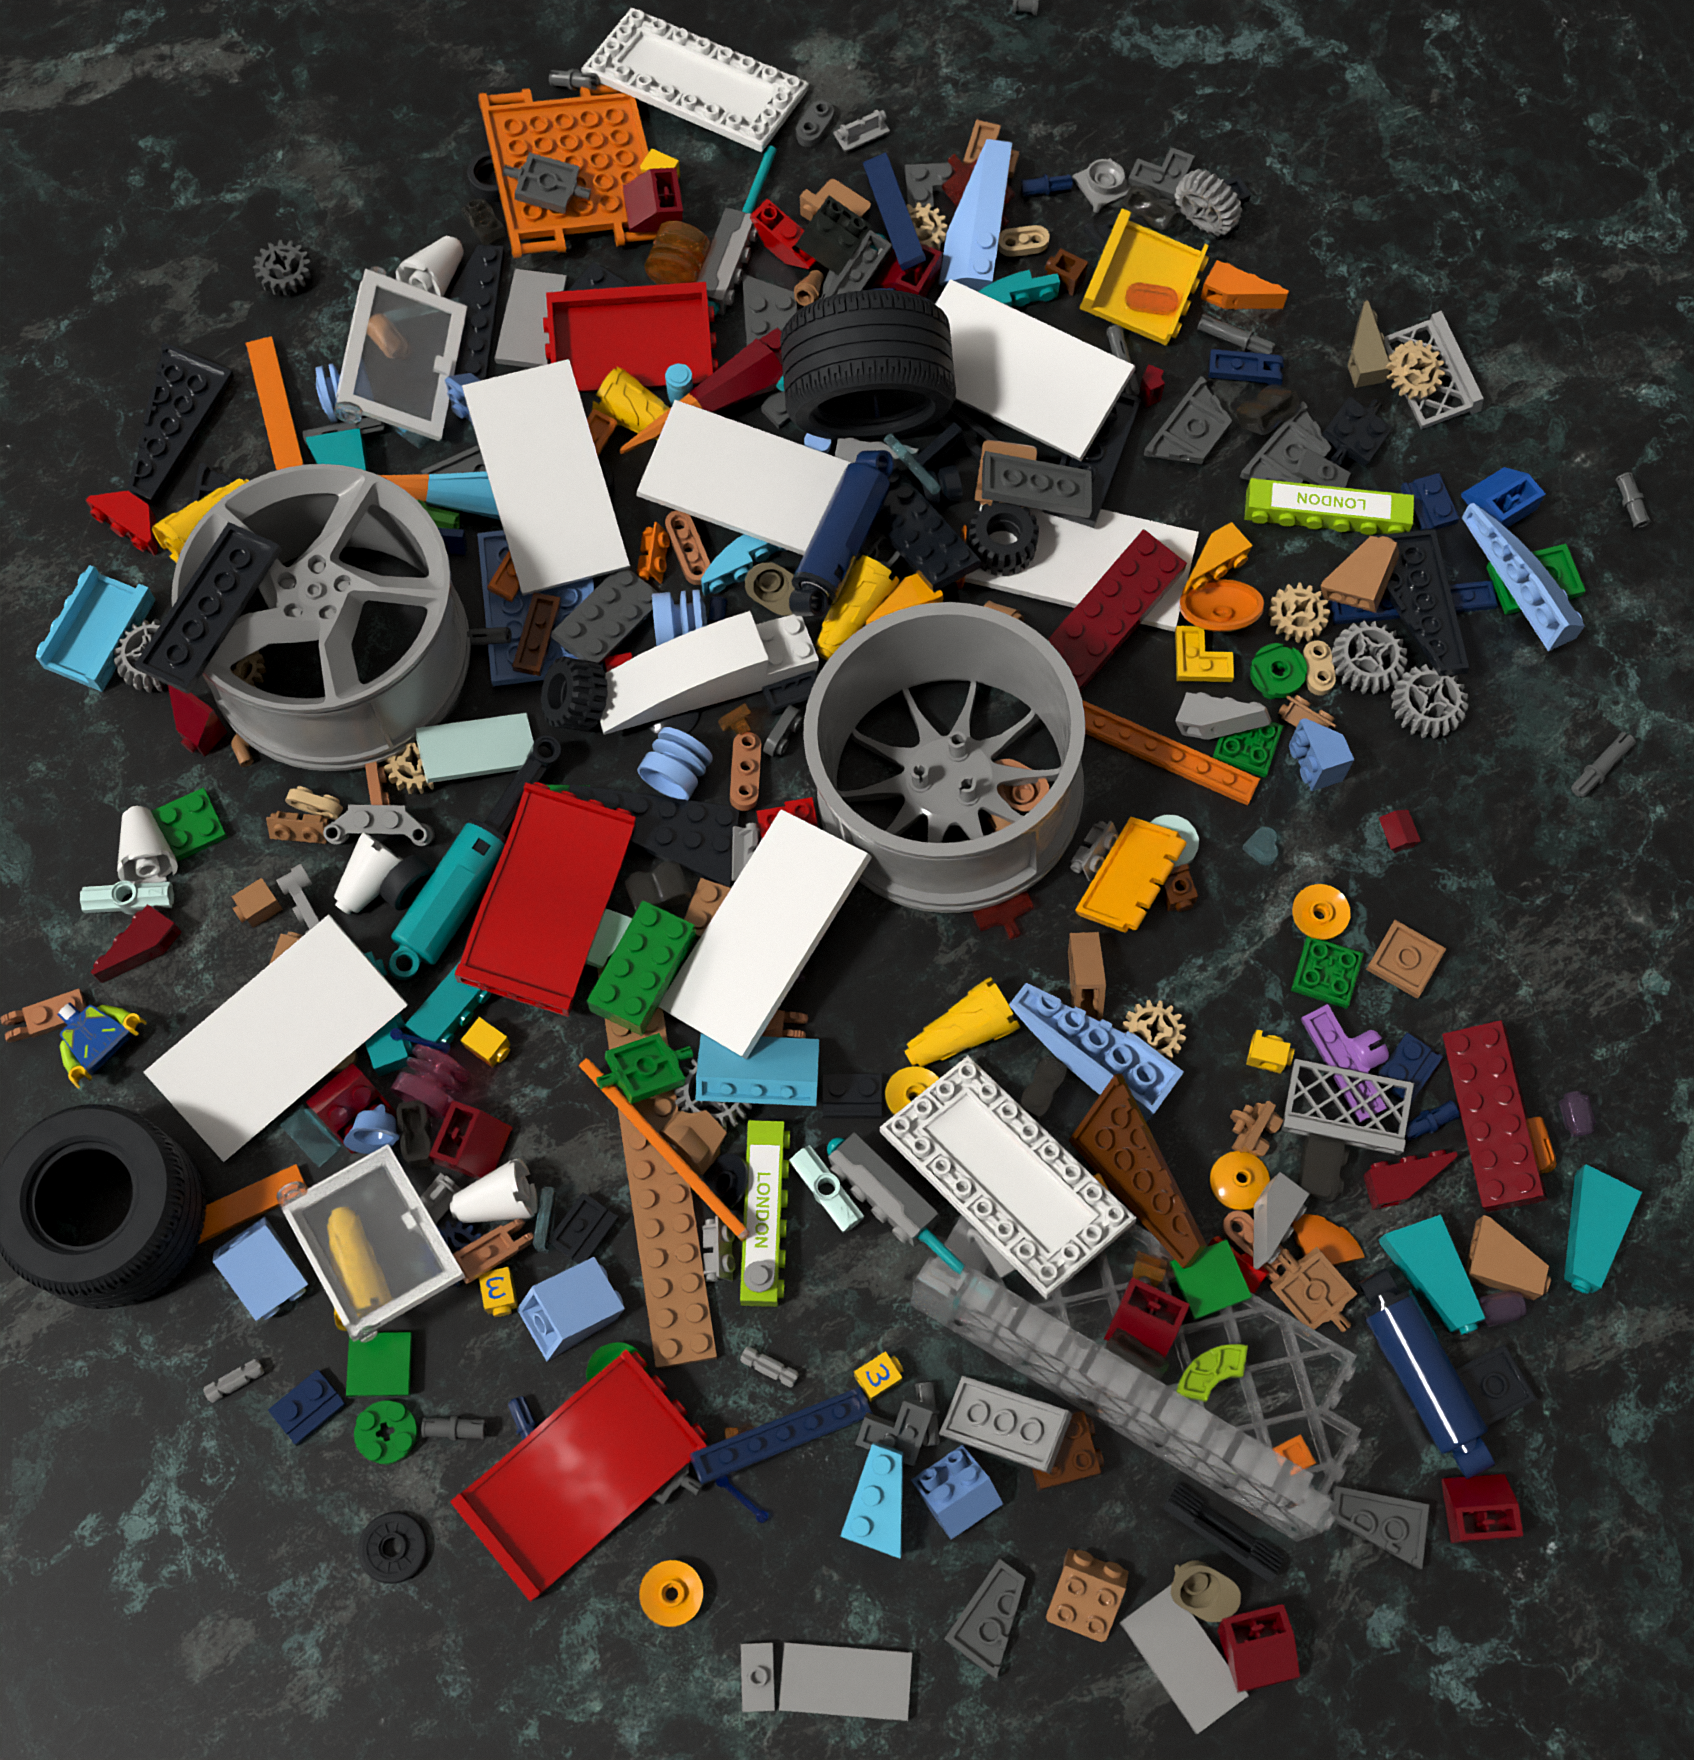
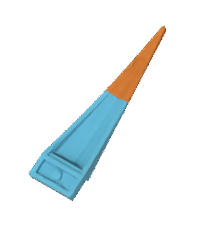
(457, 491)

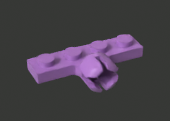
(1348, 1054)

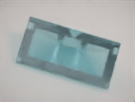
(310, 1135)

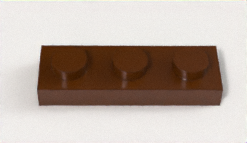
(536, 634)

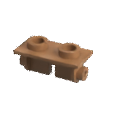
(1299, 710)
(289, 827)

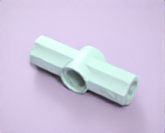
(109, 897)
(838, 1203)

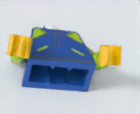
(93, 1037)

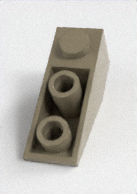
(1368, 355)

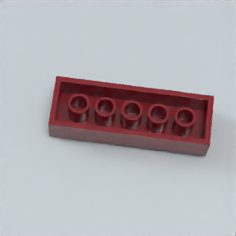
(1116, 606)
(1494, 1117)

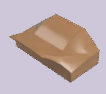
(695, 1138)

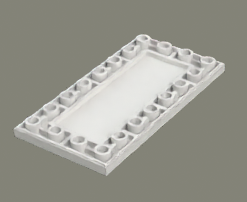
(696, 79)
(1030, 372)
(545, 477)
(740, 477)
(1076, 556)
(764, 933)
(275, 1038)
(1007, 1176)

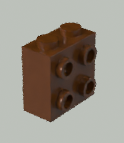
(1075, 1458)

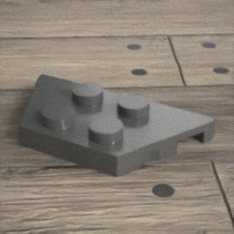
(765, 307)
(1191, 428)
(1282, 451)

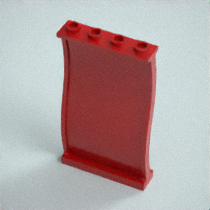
(546, 899)
(579, 1474)

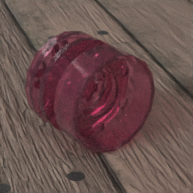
(433, 1076)

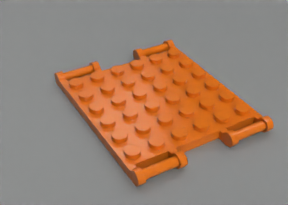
(587, 131)

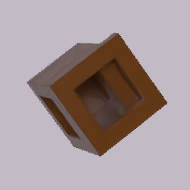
(1069, 268)
(1178, 899)

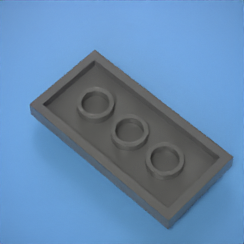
(1036, 484)
(606, 617)

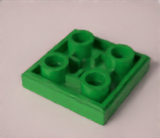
(1249, 749)
(1327, 972)
(1211, 1281)
(380, 1366)

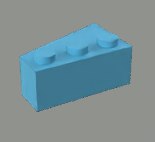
(877, 1503)

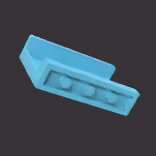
(90, 628)
(774, 1073)

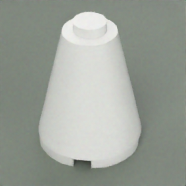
(432, 266)
(143, 849)
(364, 874)
(497, 1196)

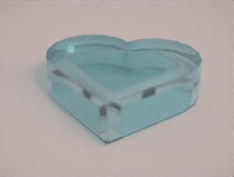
(1262, 845)

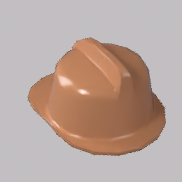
(1022, 797)

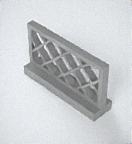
(1455, 368)
(1351, 1133)

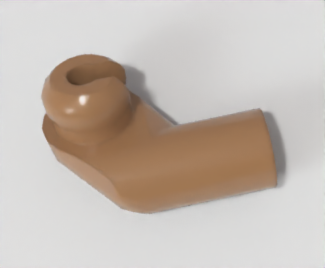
(242, 751)

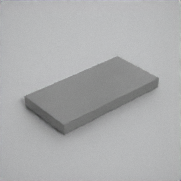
(522, 330)
(1006, 1424)
(1183, 1660)
(845, 1681)

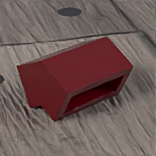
(1151, 386)
(1399, 830)

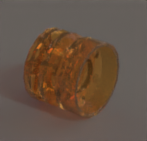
(677, 254)

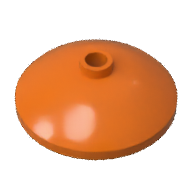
(1222, 606)

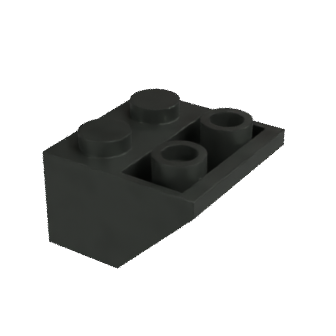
(833, 235)

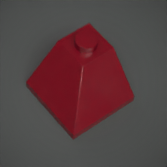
(195, 722)

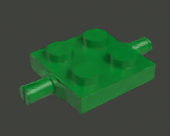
(645, 1068)

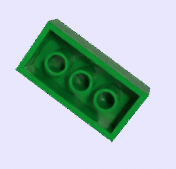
(642, 968)

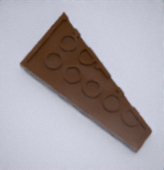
(1129, 1160)

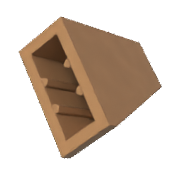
(1363, 575)
(1087, 973)
(1504, 1262)

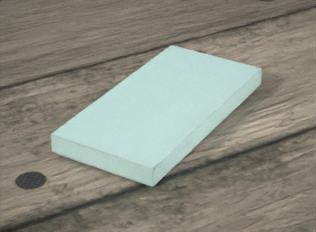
(474, 747)

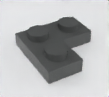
(1163, 178)
(923, 180)
(903, 1435)

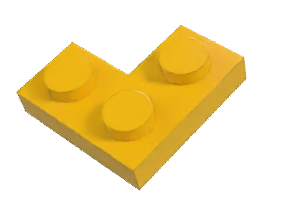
(1197, 664)

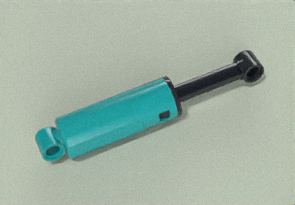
(463, 872)

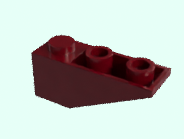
(141, 942)
(1396, 1183)

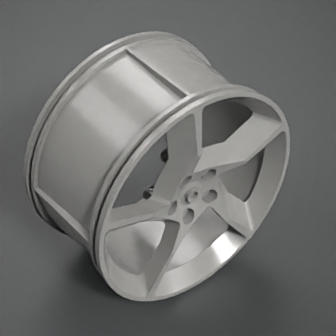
(314, 516)

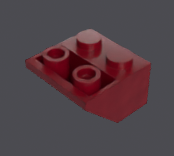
(652, 200)
(915, 279)
(344, 1098)
(470, 1141)
(1148, 1316)
(1481, 1509)
(1259, 1648)

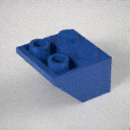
(1506, 495)

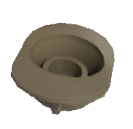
(770, 587)
(1204, 1591)

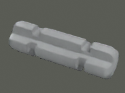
(769, 1366)
(233, 1380)

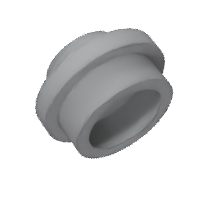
(759, 1276)

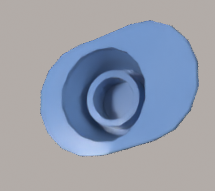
(372, 1131)

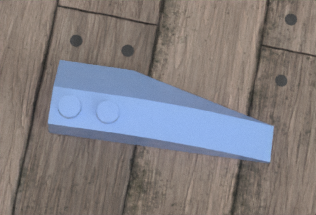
(976, 225)
(1526, 579)
(1097, 1049)

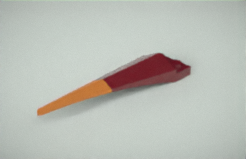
(743, 377)

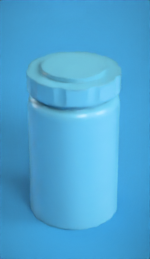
(678, 382)

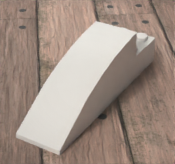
(706, 669)

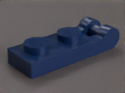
(1245, 366)

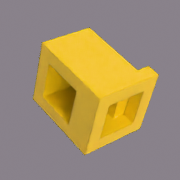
(1269, 1052)

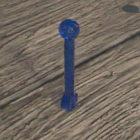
(396, 1034)
(761, 1515)

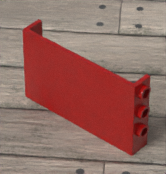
(632, 329)

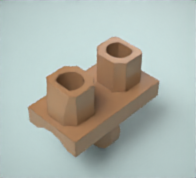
(1250, 1126)

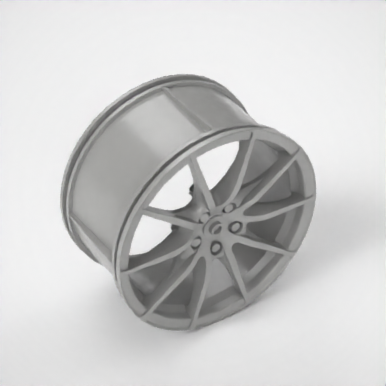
(953, 773)

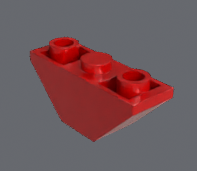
(780, 235)
(127, 517)

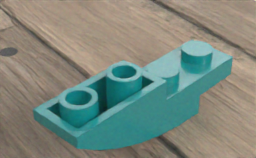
(1023, 289)

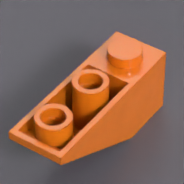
(1236, 289)

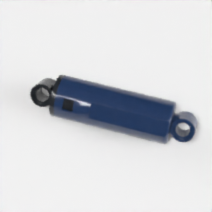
(841, 533)
(1426, 1372)

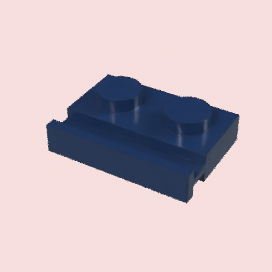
(1431, 503)
(1411, 1063)
(307, 1407)

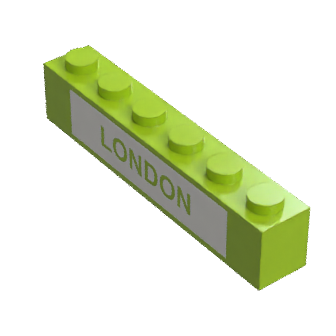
(1328, 507)
(764, 1205)

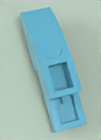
(735, 563)

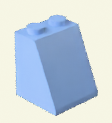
(260, 1269)
(570, 1307)

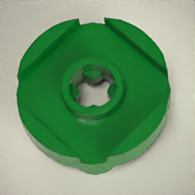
(1277, 686)
(371, 1422)

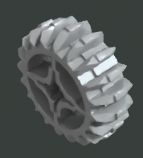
(1208, 202)
(1371, 647)
(130, 651)
(1450, 708)
(726, 1113)

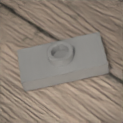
(757, 1677)

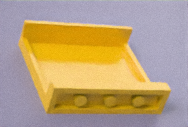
(1144, 257)

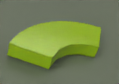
(1211, 1368)

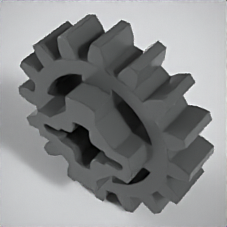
(271, 267)

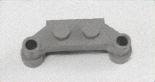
(378, 820)
(293, 884)

